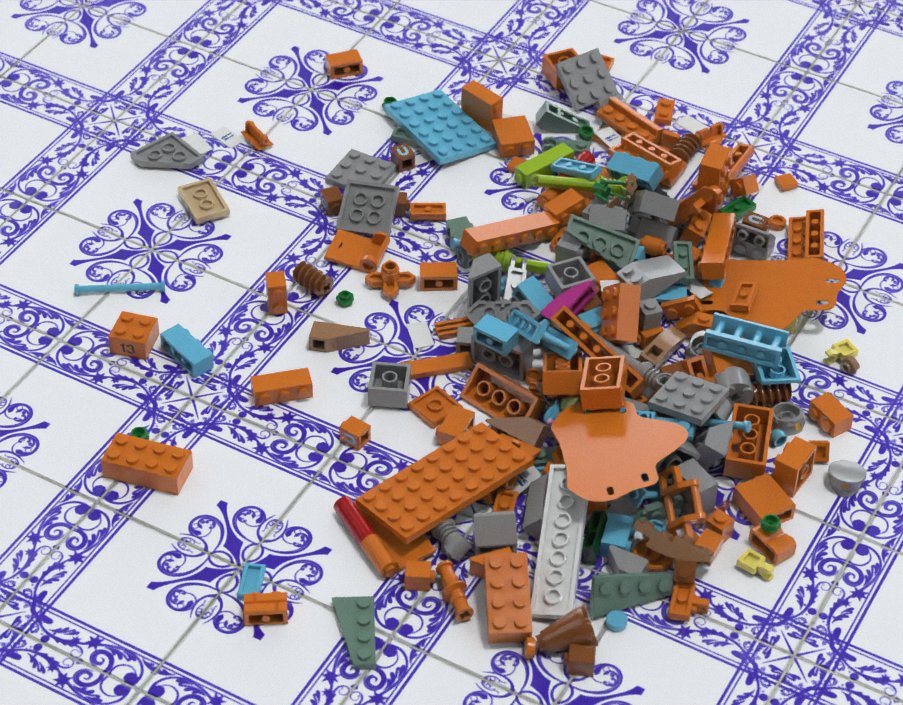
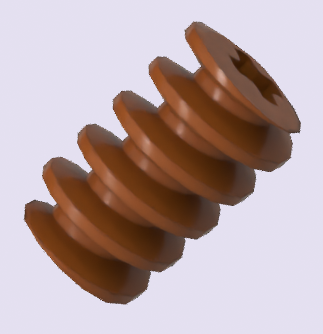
(686, 146)
(312, 279)
(771, 393)

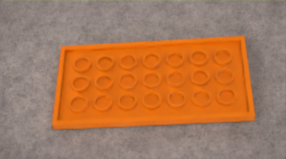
(444, 482)

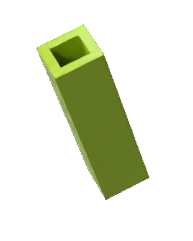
(541, 164)

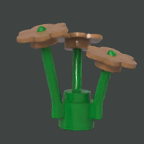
(602, 189)

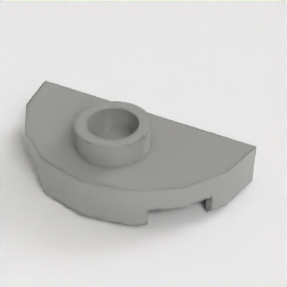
(601, 103)

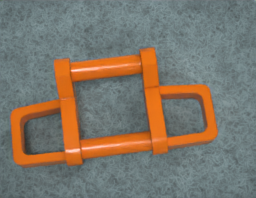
(667, 494)

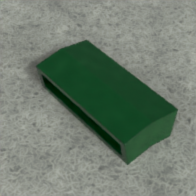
(593, 537)

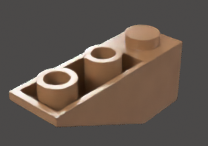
(336, 337)
(522, 428)

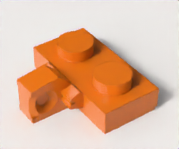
(686, 602)

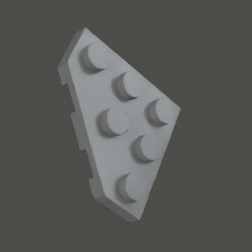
(167, 152)
(500, 309)

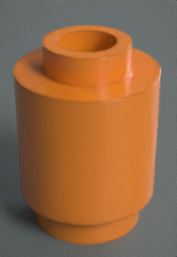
(653, 246)

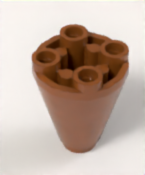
(569, 629)

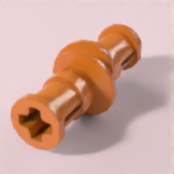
(454, 590)

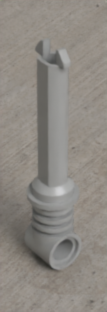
(652, 377)
(451, 538)

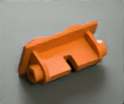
(708, 135)
(255, 136)

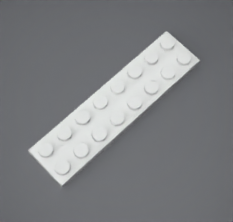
(558, 548)

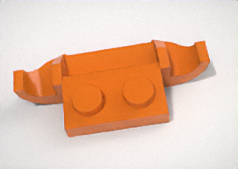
(692, 204)

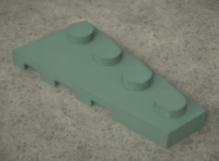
(607, 243)
(627, 590)
(357, 624)

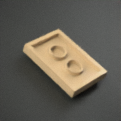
(203, 200)

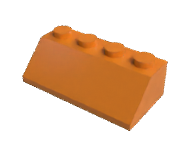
(501, 395)

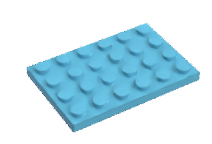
(440, 127)

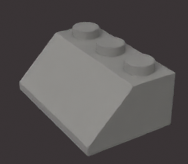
(484, 280)
(535, 506)

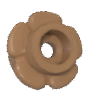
(850, 364)

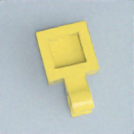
(840, 350)
(754, 562)

